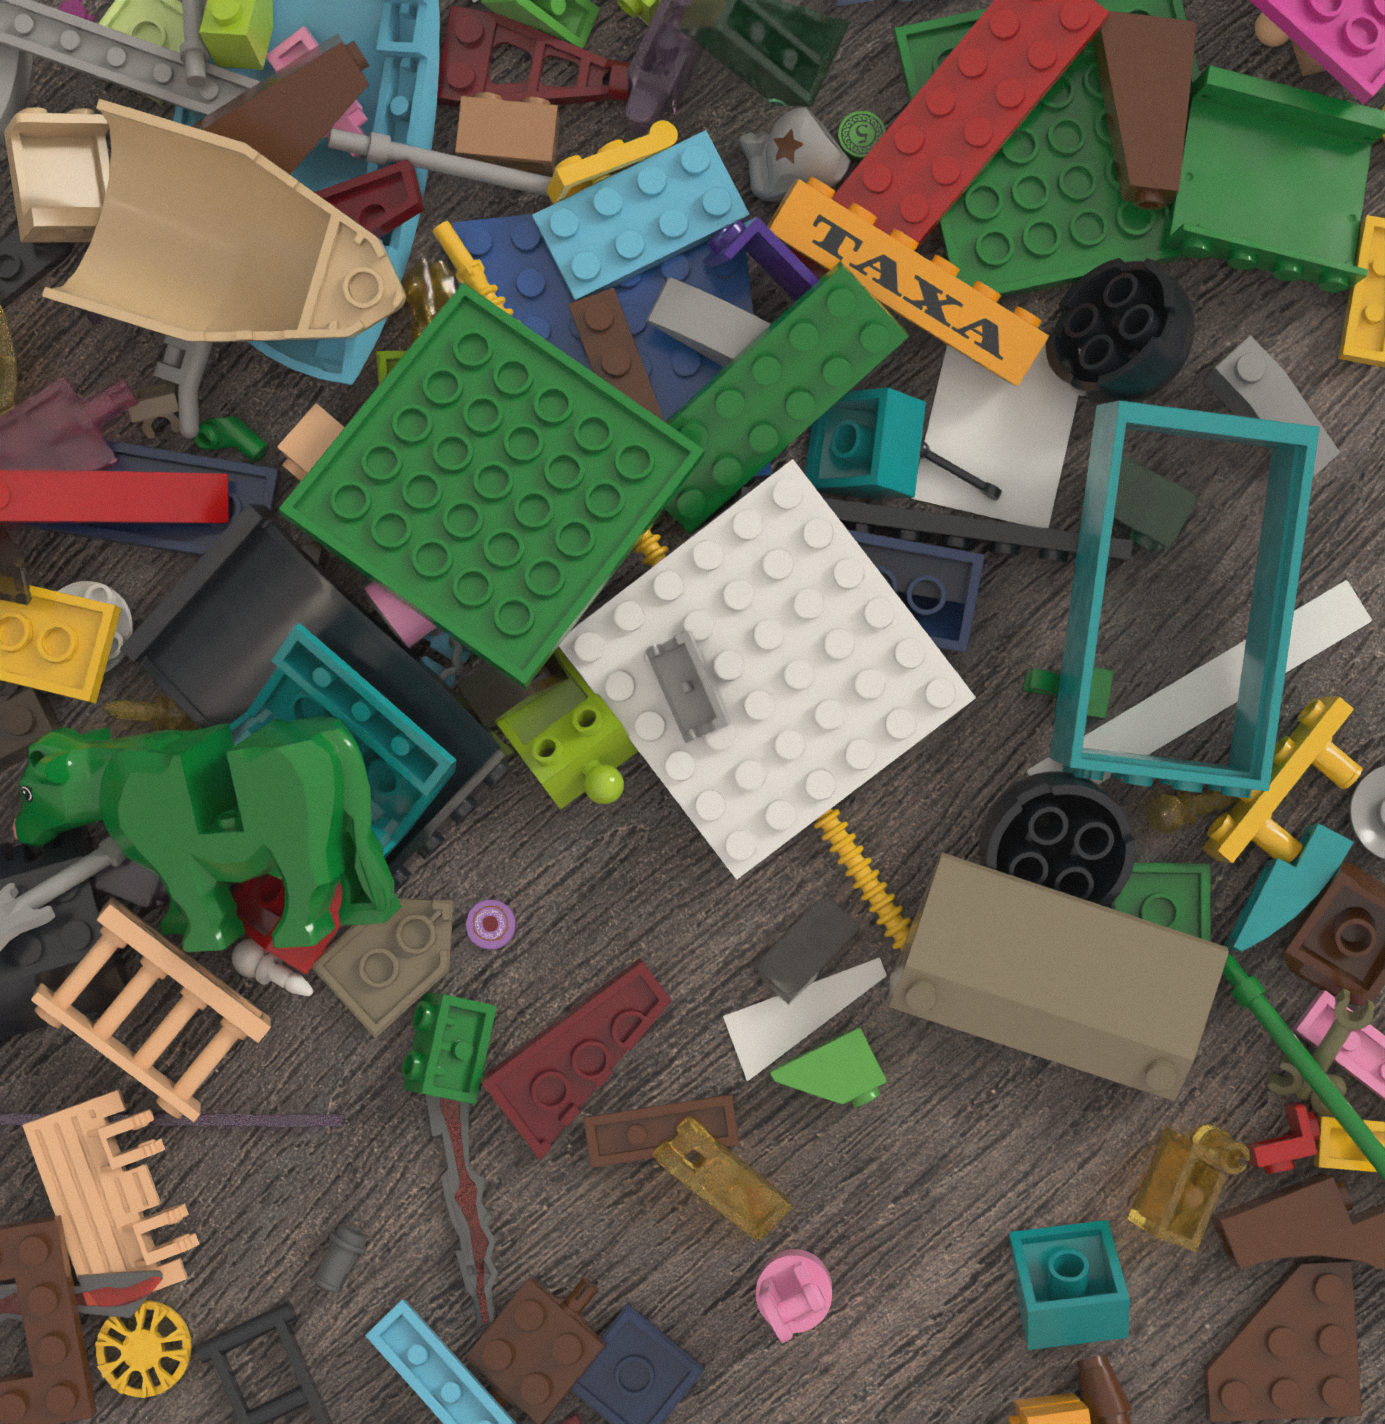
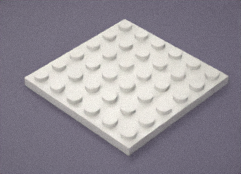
(806, 654)

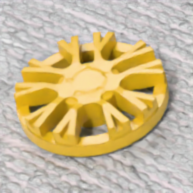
(144, 1350)

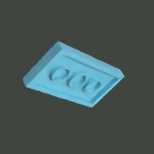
(640, 217)

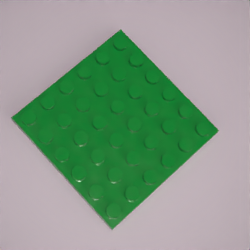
(1052, 192)
(492, 484)

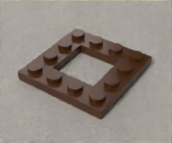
(60, 1376)

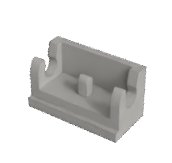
(688, 686)

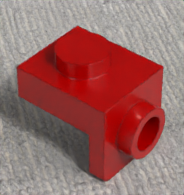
(1279, 1152)

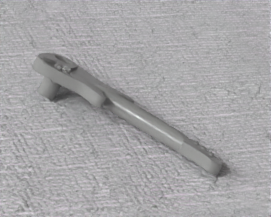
(23, 913)

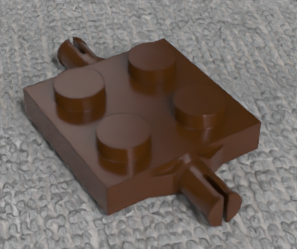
(538, 1348)

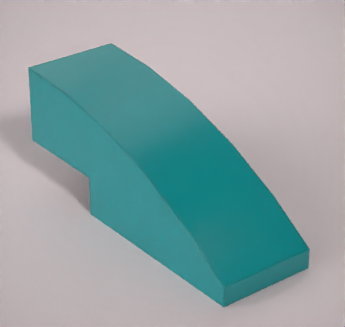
(1288, 887)

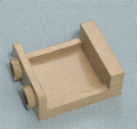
(57, 173)

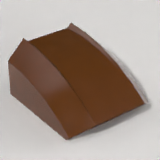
(1343, 937)

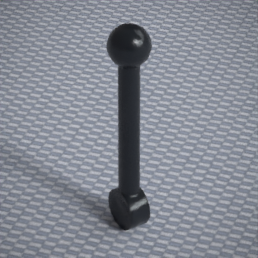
(986, 488)

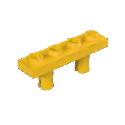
(1292, 756)

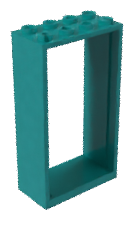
(1270, 607)

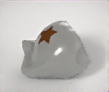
(793, 150)

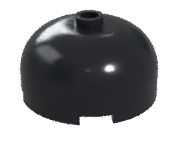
(1138, 350)
(1060, 836)

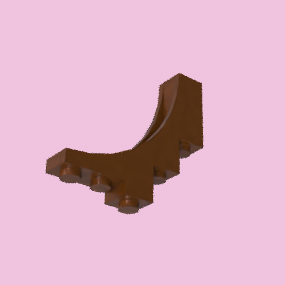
(1300, 1222)

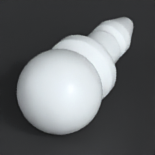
(253, 961)

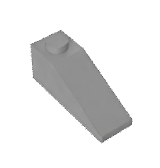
(1260, 389)

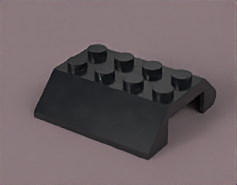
(57, 947)

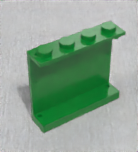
(1274, 179)

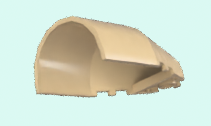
(223, 244)

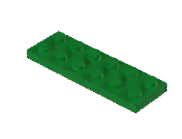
(780, 388)

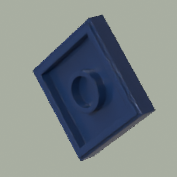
(638, 1372)

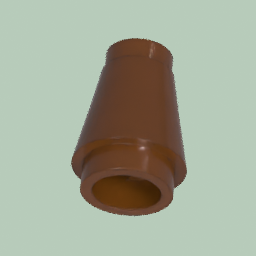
(1102, 1392)

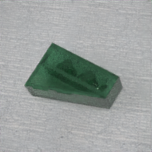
(768, 44)

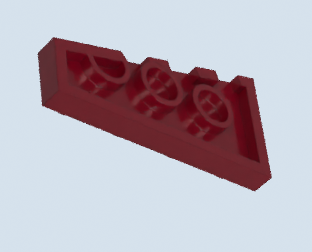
(379, 198)
(564, 1064)

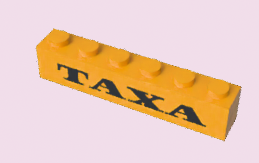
(908, 282)

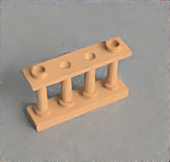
(159, 960)

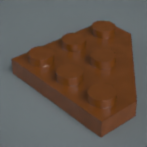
(1292, 1352)

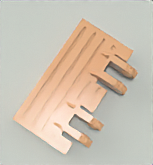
(99, 1196)

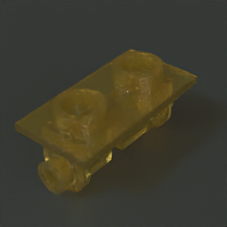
(428, 292)

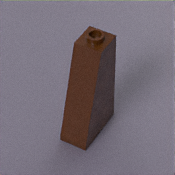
(1145, 94)
(294, 105)

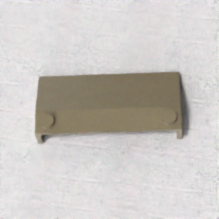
(1057, 976)

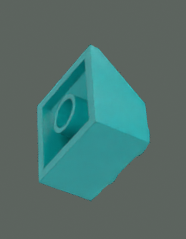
(867, 445)
(1069, 1285)

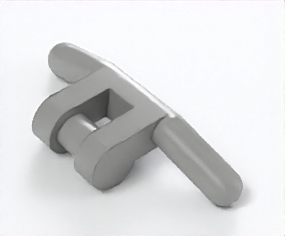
(185, 366)

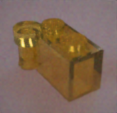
(1184, 1185)

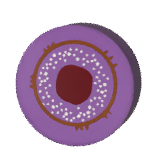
(491, 924)

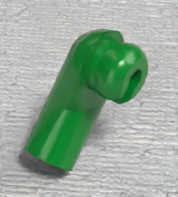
(230, 433)

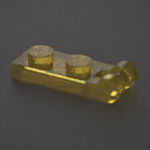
(723, 1180)

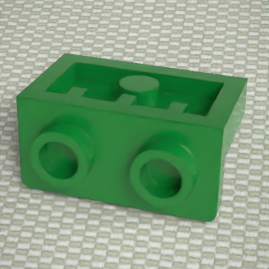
(448, 1047)

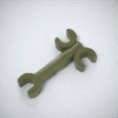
(1328, 1049)

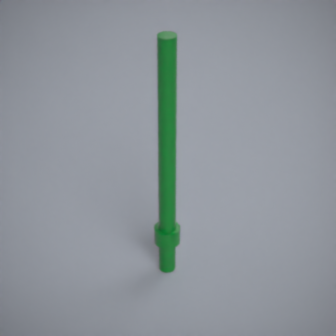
(1250, 994)

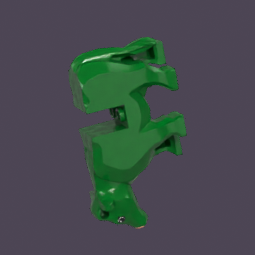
(222, 813)

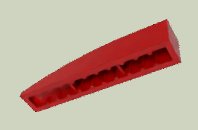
(112, 497)

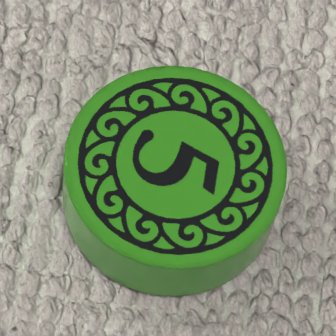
(859, 134)

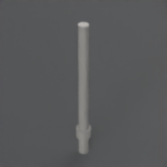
(380, 149)

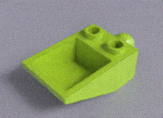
(571, 740)

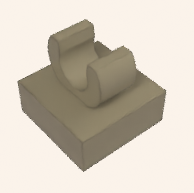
(155, 402)

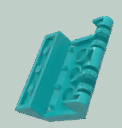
(399, 757)

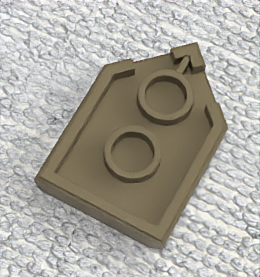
(389, 964)

